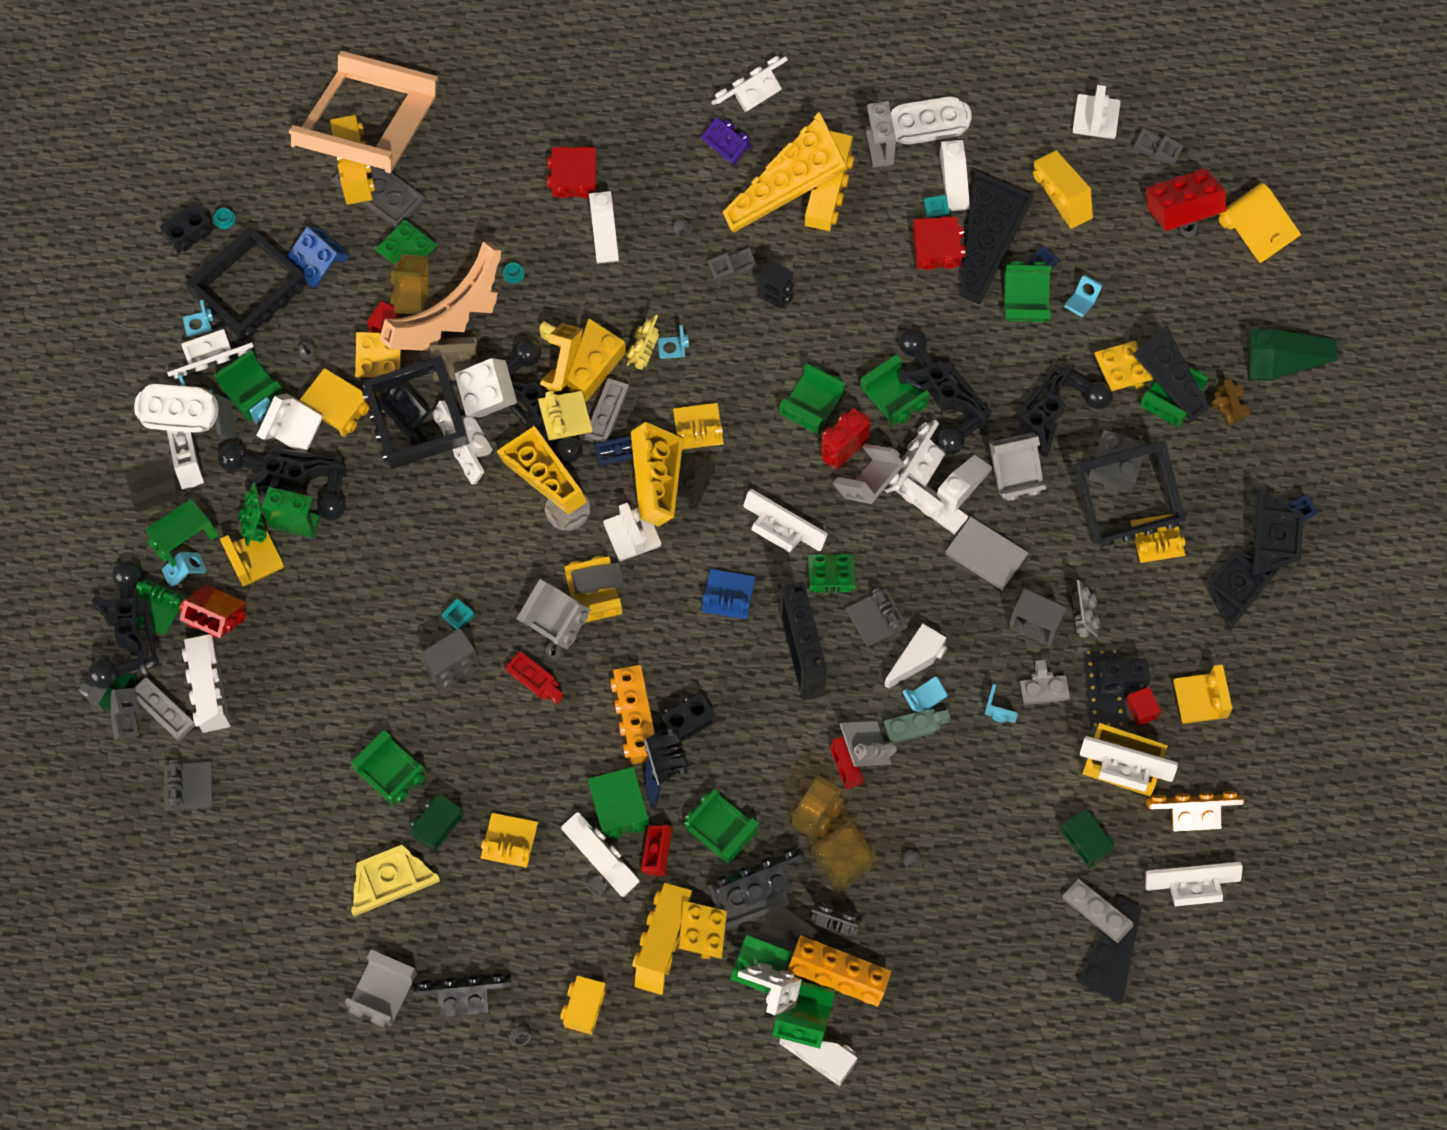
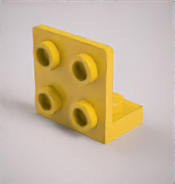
(254, 560)
(1203, 696)

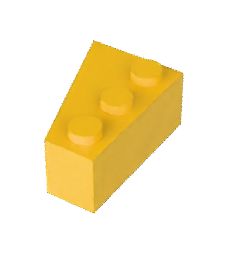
(594, 359)

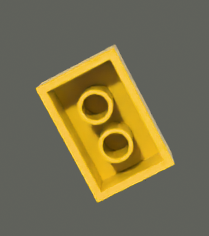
(1128, 740)

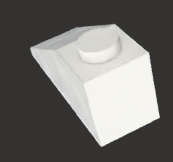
(955, 175)
(603, 227)
(185, 459)
(962, 483)
(919, 654)
(830, 1060)

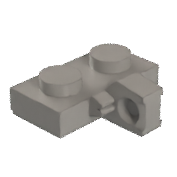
(1043, 686)

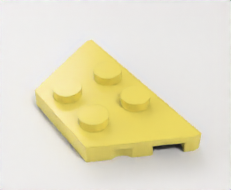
(389, 878)

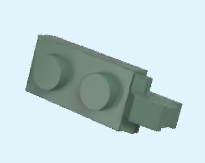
(915, 725)

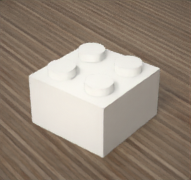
(485, 388)

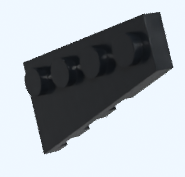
(1167, 367)
(1110, 961)

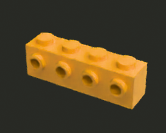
(635, 711)
(839, 971)

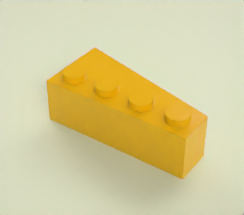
(353, 175)
(540, 467)
(656, 472)
(661, 938)

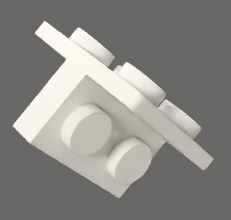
(1096, 114)
(631, 534)

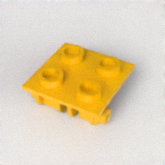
(374, 357)
(1121, 367)
(698, 425)
(1160, 545)
(509, 840)
(702, 930)

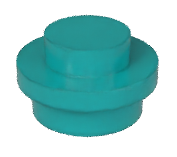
(224, 218)
(513, 273)

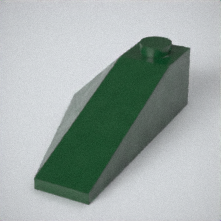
(1281, 353)

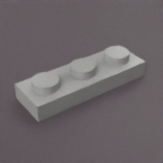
(607, 411)
(163, 709)
(1098, 911)

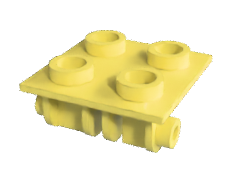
(645, 340)
(564, 415)

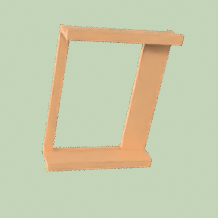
(421, 95)

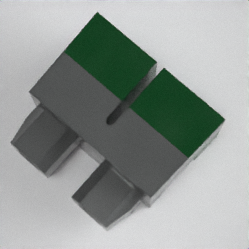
(102, 697)

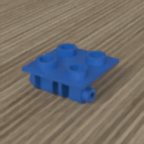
(728, 594)

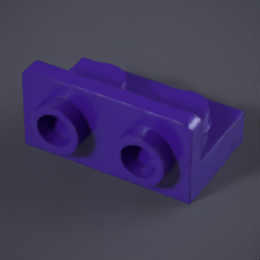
(726, 140)

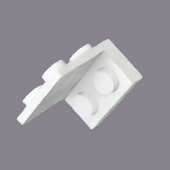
(290, 422)
(784, 986)

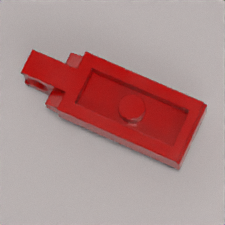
(534, 678)

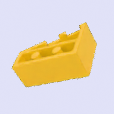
(1065, 188)

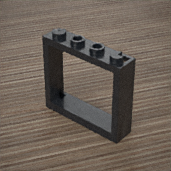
(226, 259)
(425, 449)
(1149, 527)
(803, 640)

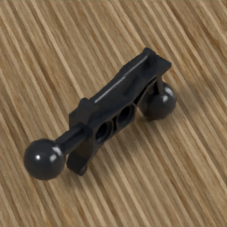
(526, 354)
(1097, 396)
(951, 438)
(330, 505)
(104, 672)

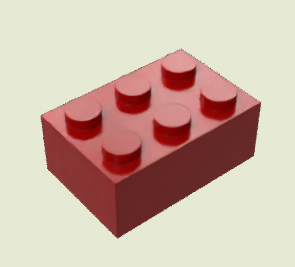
(1186, 199)

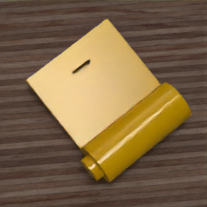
(1258, 220)

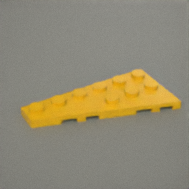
(794, 171)

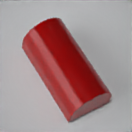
(850, 775)
(656, 850)

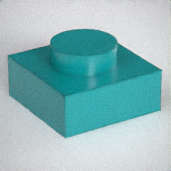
(936, 206)
(458, 614)

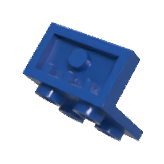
(315, 254)

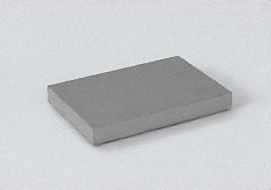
(986, 553)

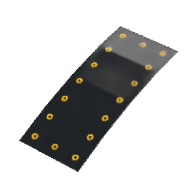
(1103, 708)

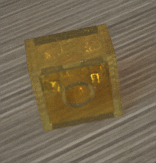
(410, 284)
(817, 808)
(844, 856)

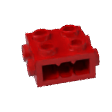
(572, 172)
(938, 242)
(845, 438)
(213, 611)

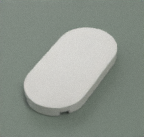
(930, 120)
(176, 408)

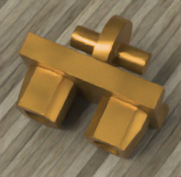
(1228, 402)

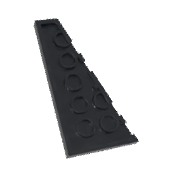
(993, 223)

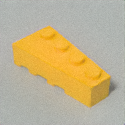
(827, 196)

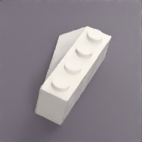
(206, 682)

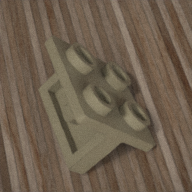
(456, 355)

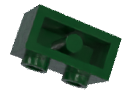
(436, 822)
(1088, 838)

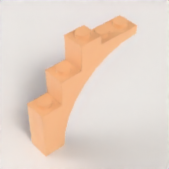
(450, 314)

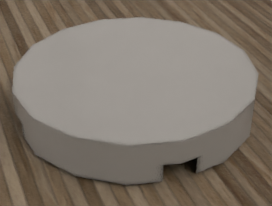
(562, 520)

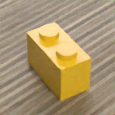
(583, 1005)

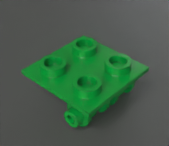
(405, 241)
(251, 518)
(831, 571)
(162, 602)
(759, 951)

